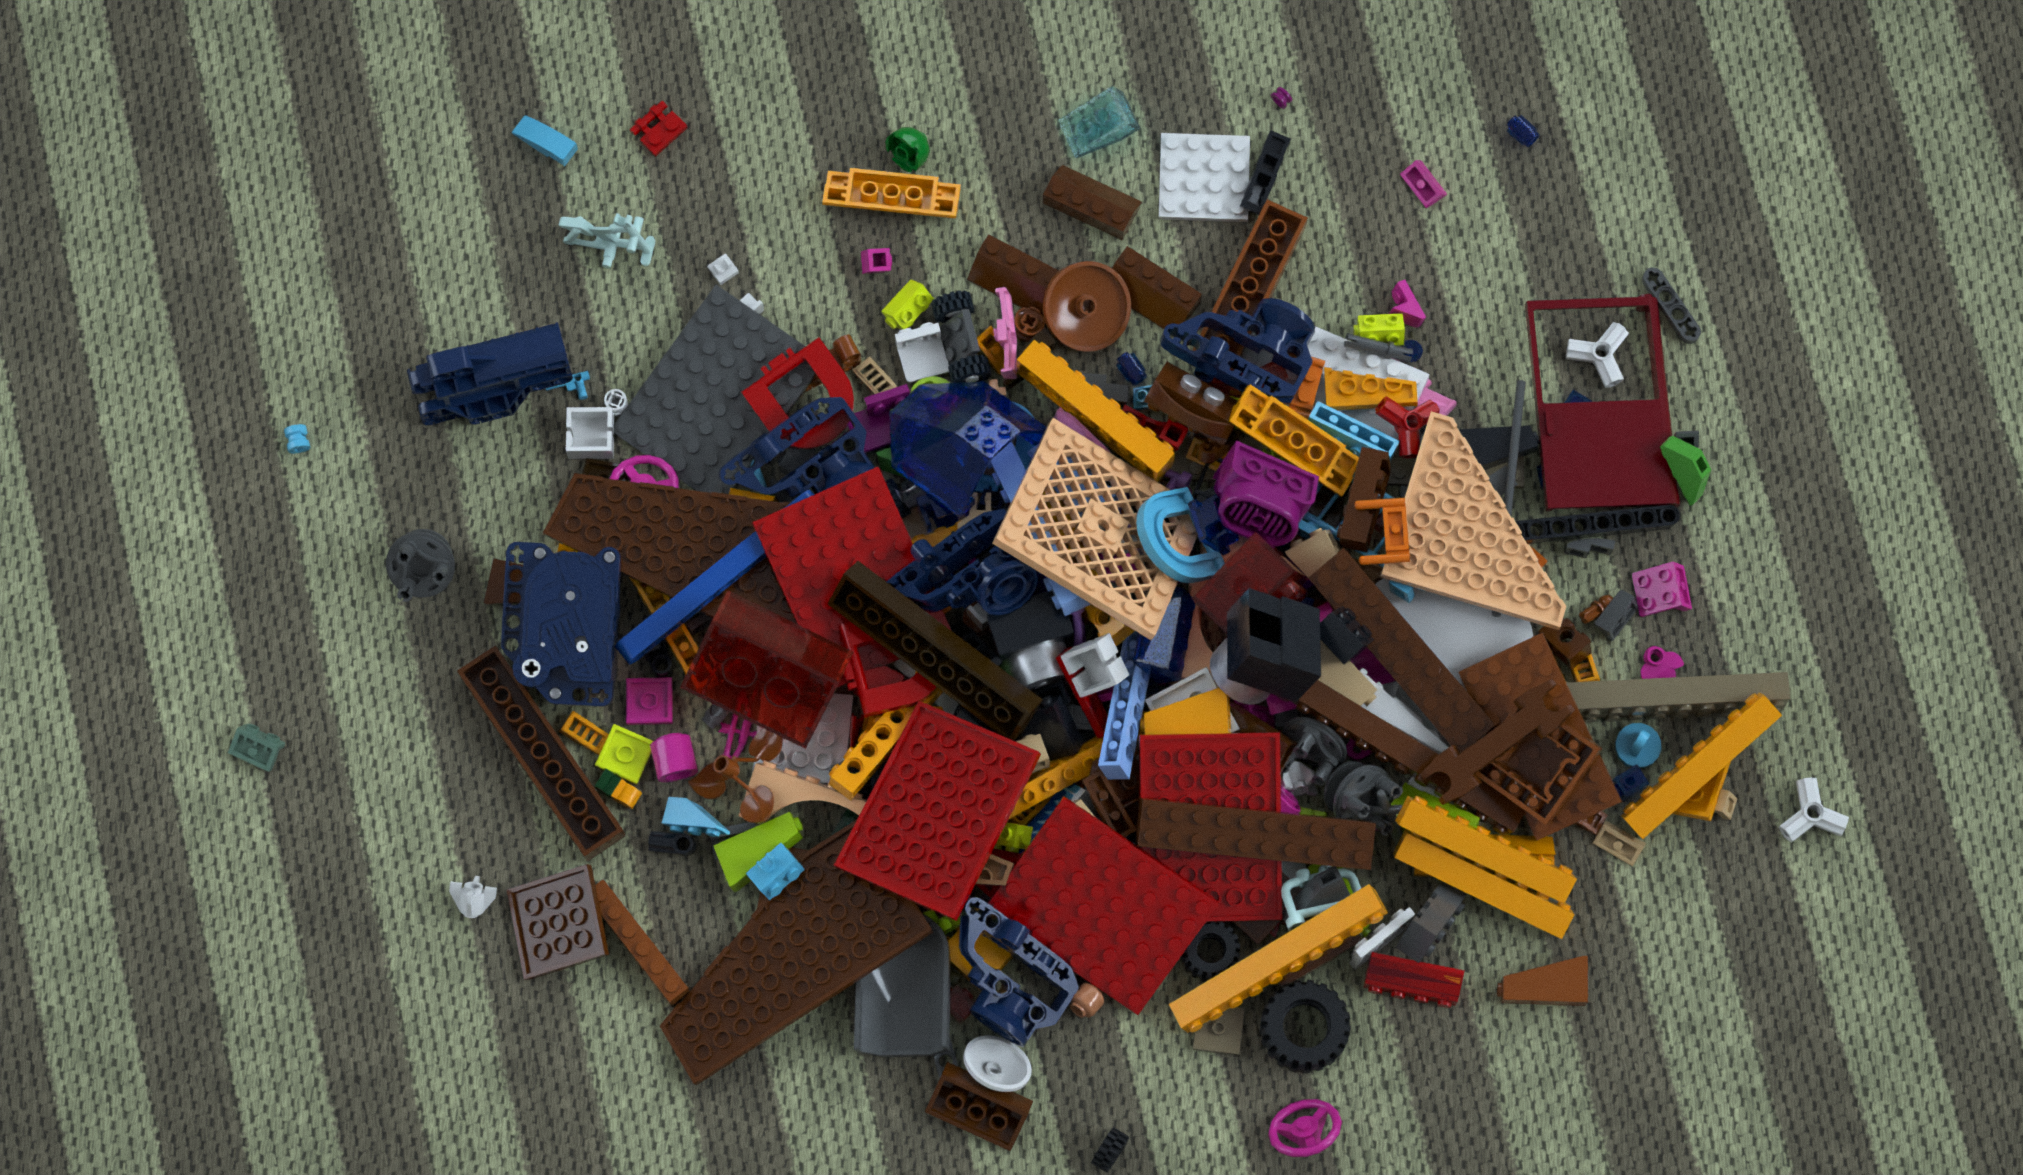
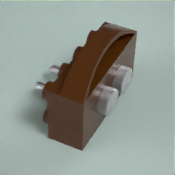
(1192, 403)

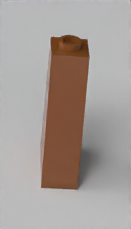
(1548, 985)

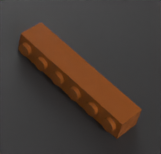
(640, 945)

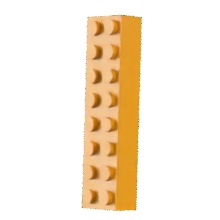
(1095, 411)

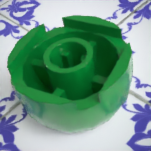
(908, 147)

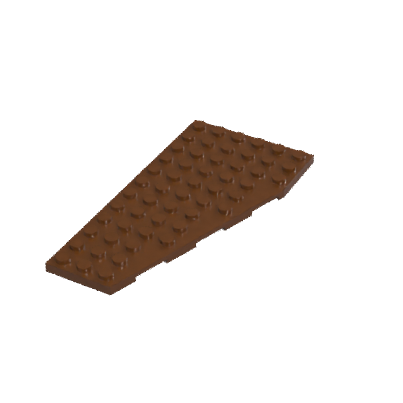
(666, 534)
(790, 960)

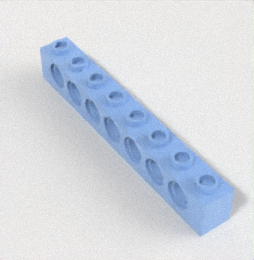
(1124, 717)

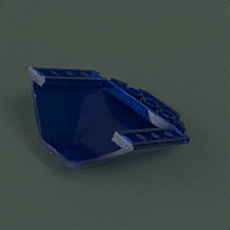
(951, 433)

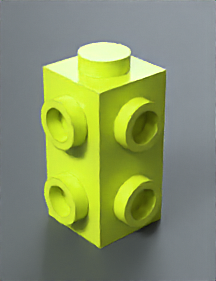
(907, 305)
(1381, 328)
(1014, 837)

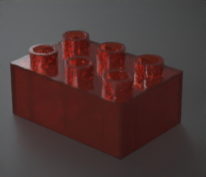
(766, 669)

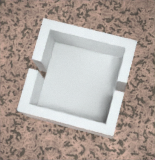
(591, 433)
(1101, 665)

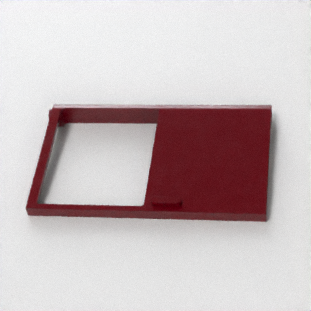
(1605, 448)

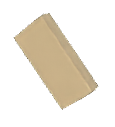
(1619, 843)

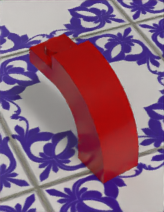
(1165, 431)

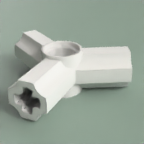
(1609, 343)
(1810, 799)

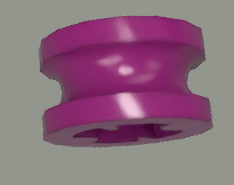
(1281, 97)

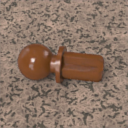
(1595, 609)

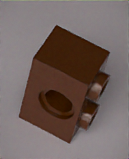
(1570, 652)

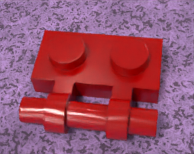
(663, 132)

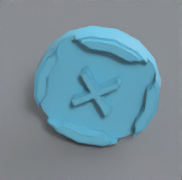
(1638, 745)

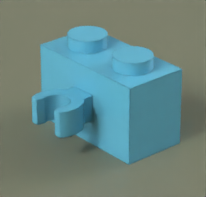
(775, 871)

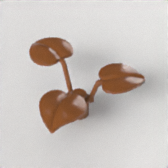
(711, 779)

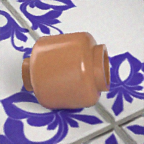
(1087, 1000)

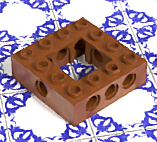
(1545, 803)

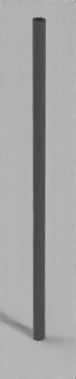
(1513, 451)

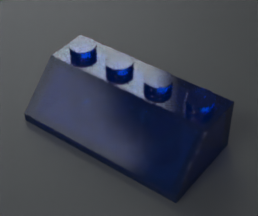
(1165, 654)

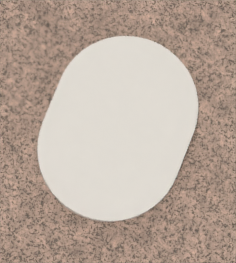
(1457, 630)

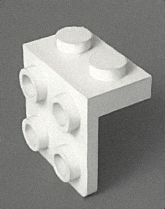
(921, 352)

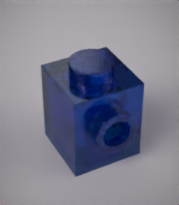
(1630, 783)

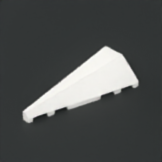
(1402, 717)

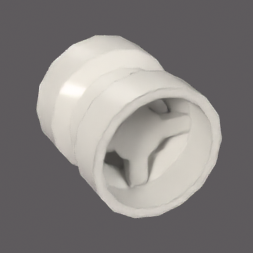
(618, 406)

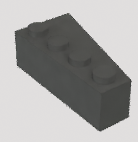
(1430, 922)

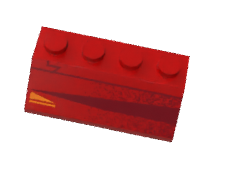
(1413, 979)

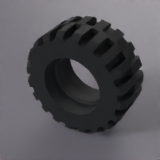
(1311, 995)

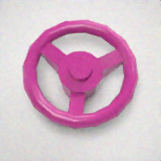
(633, 476)
(1306, 1129)

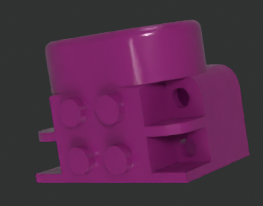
(1263, 494)

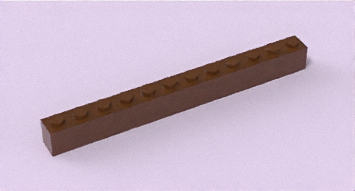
(1404, 753)

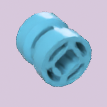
(297, 441)

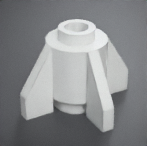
(1299, 780)
(472, 898)

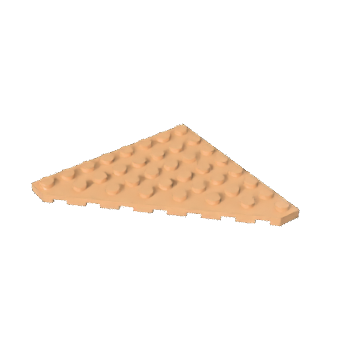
(1465, 537)

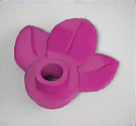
(1664, 667)

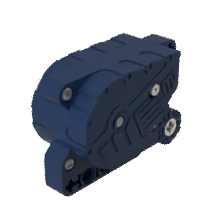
(565, 621)

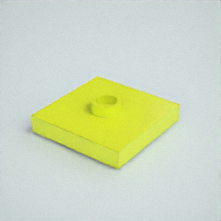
(625, 754)

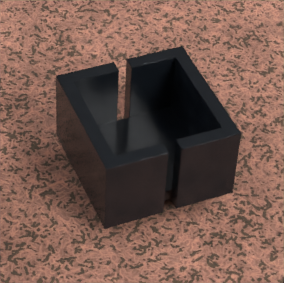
(1344, 634)

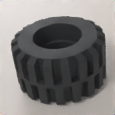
(1209, 970)

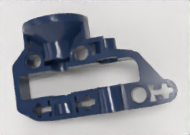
(1279, 331)
(832, 462)
(996, 583)
(1009, 1009)

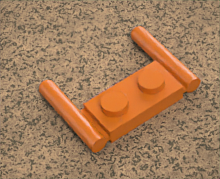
(1305, 396)
(1394, 531)

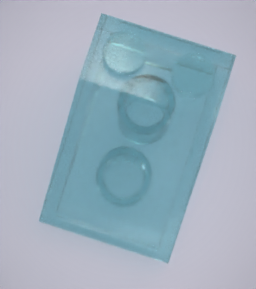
(1099, 122)

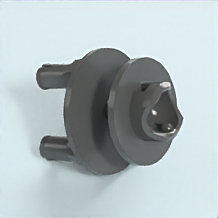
(420, 564)
(1316, 745)
(1353, 792)

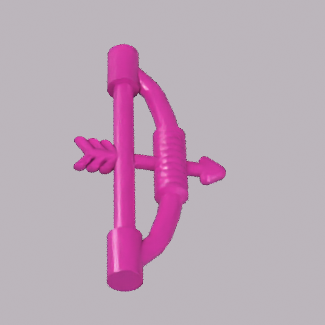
(743, 737)

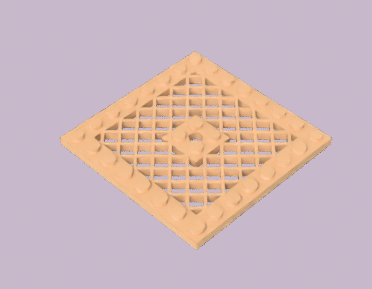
(1016, 537)

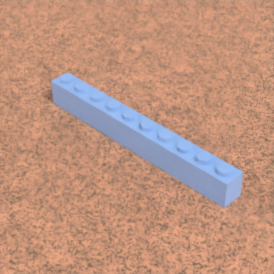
(1009, 474)

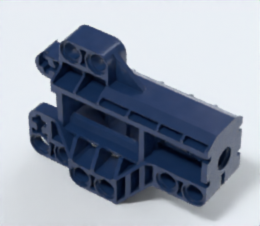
(490, 376)

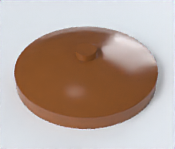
(1086, 306)

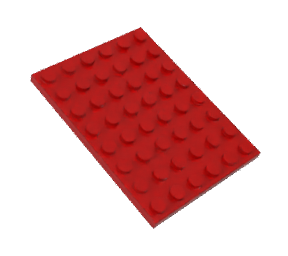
(825, 536)
(1220, 771)
(937, 810)
(1103, 905)

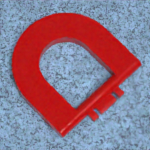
(829, 374)
(886, 697)

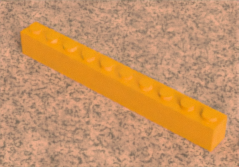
(1278, 959)

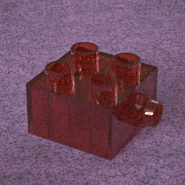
(1253, 566)

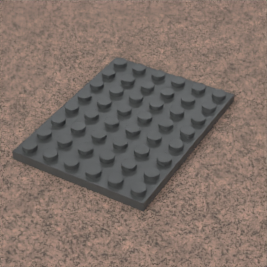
(693, 398)

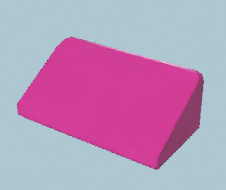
(1423, 183)

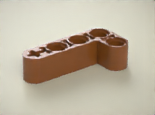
(845, 354)

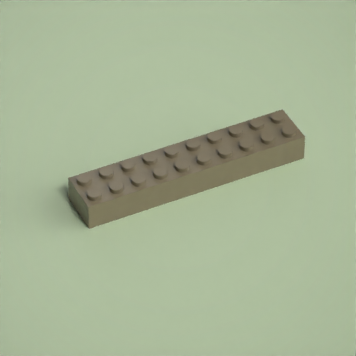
(1676, 695)

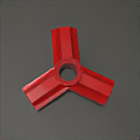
(1397, 415)

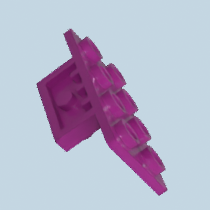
(876, 416)

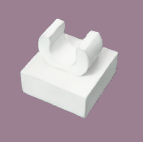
(723, 269)

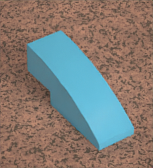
(545, 140)

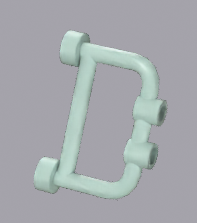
(1303, 876)

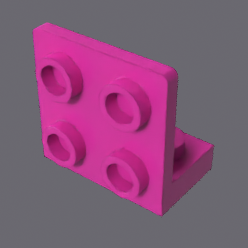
(1661, 589)

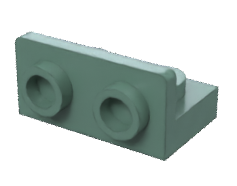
(256, 746)

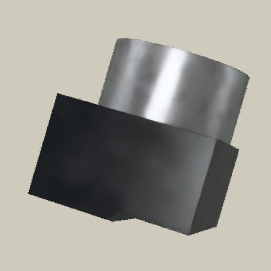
(1031, 641)
(1268, 649)

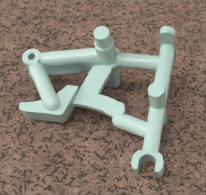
(609, 237)

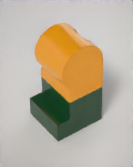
(617, 789)

